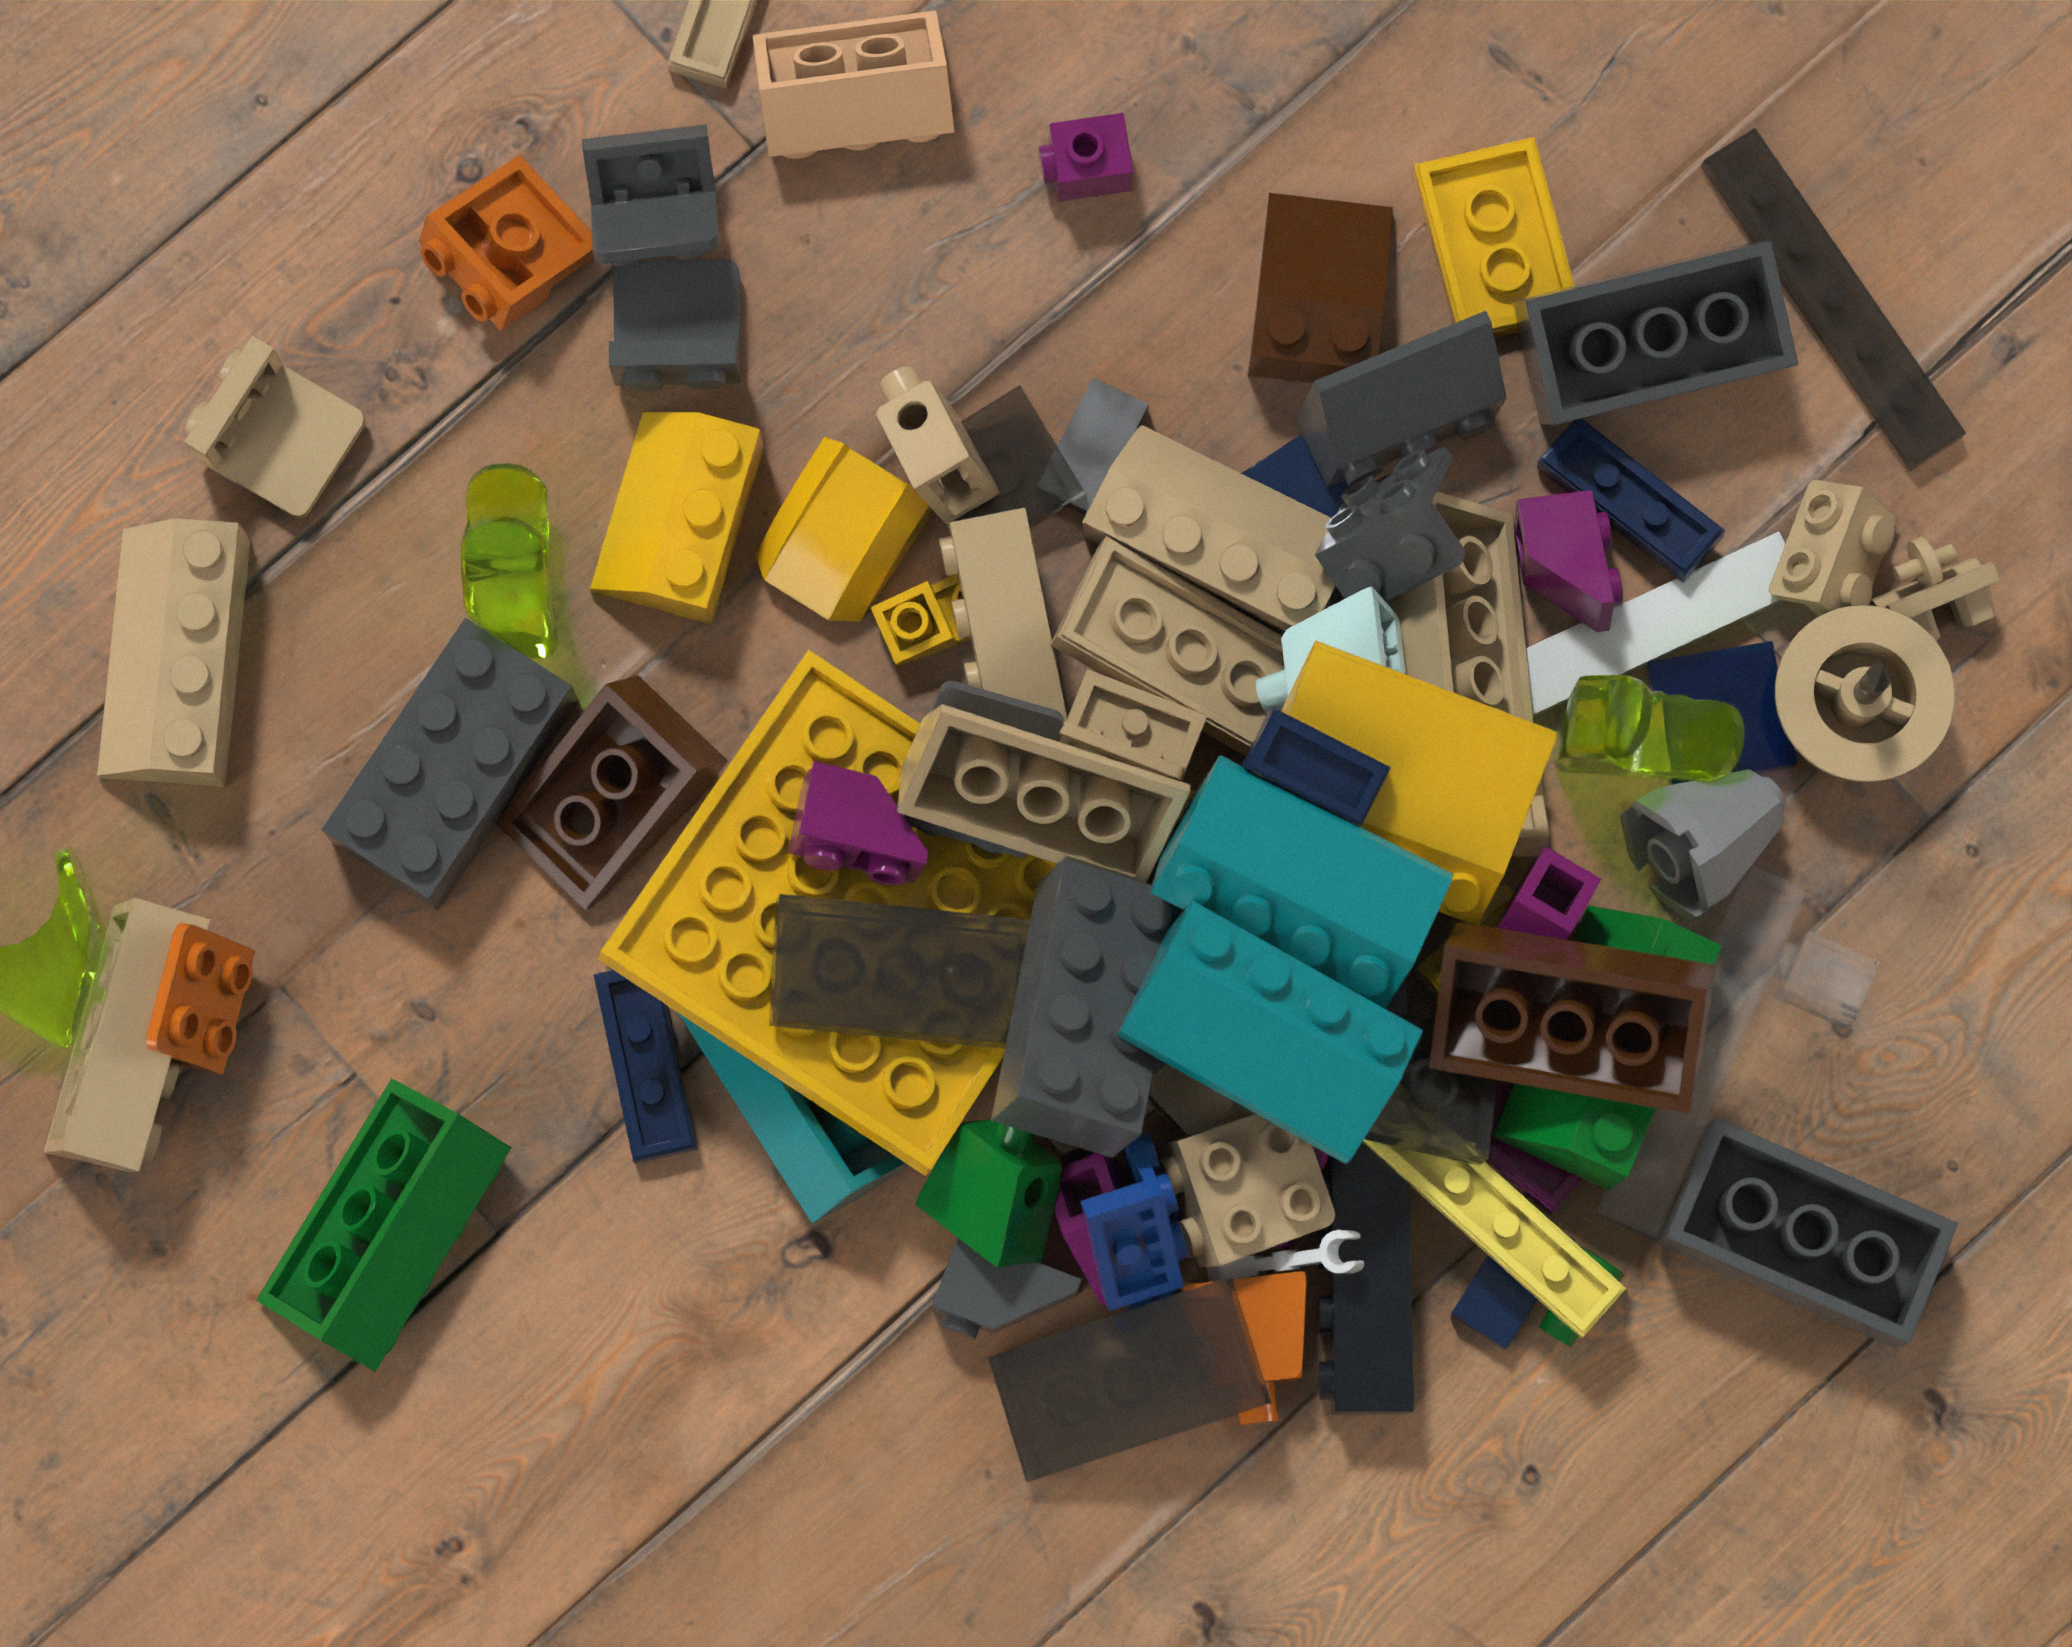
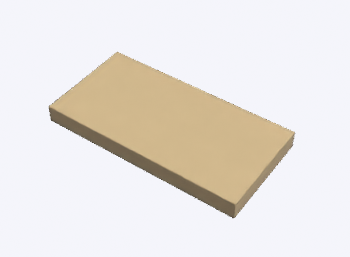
(1170, 641)

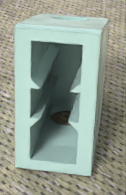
(1356, 625)

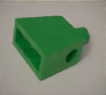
(994, 1191)

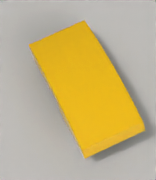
(920, 620)

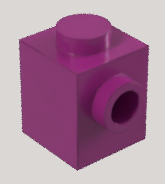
(1087, 157)

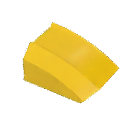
(841, 533)

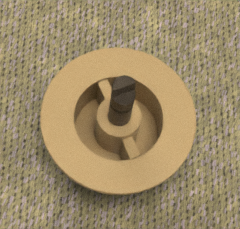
(1864, 693)

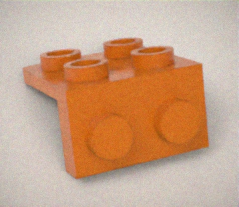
(200, 999)

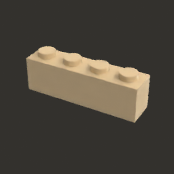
(1002, 608)

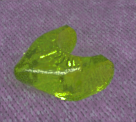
(509, 559)
(1639, 733)
(53, 970)

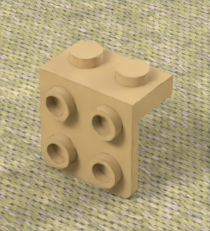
(272, 430)
(1244, 1189)

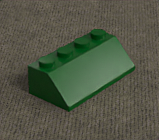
(1583, 1132)
(384, 1224)

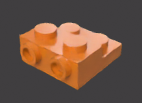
(505, 243)

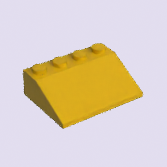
(1456, 765)

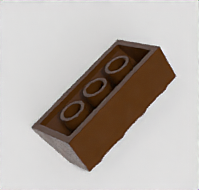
(1571, 1016)

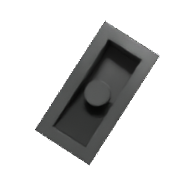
(993, 1298)

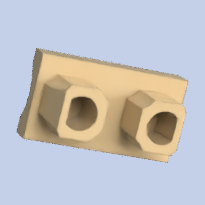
(1961, 585)

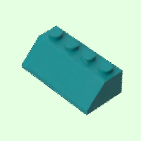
(1302, 880)
(1269, 1032)
(811, 1148)

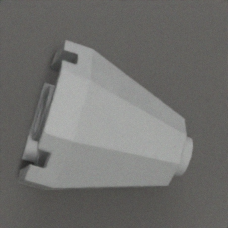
(1702, 836)

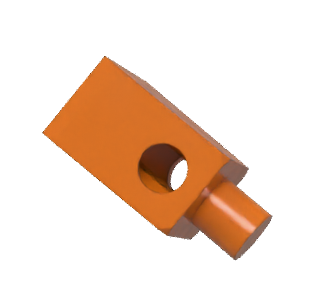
(1275, 1322)

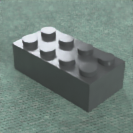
(1655, 332)
(451, 764)
(1076, 981)
(1807, 1233)

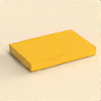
(1492, 230)

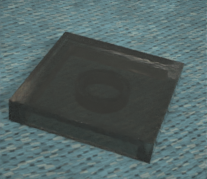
(1020, 460)

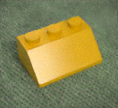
(679, 513)

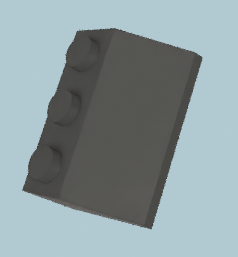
(1404, 401)

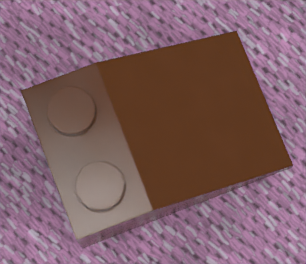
(1319, 287)
(611, 789)

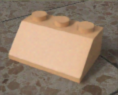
(853, 84)

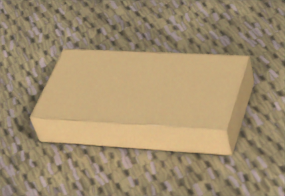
(711, 40)

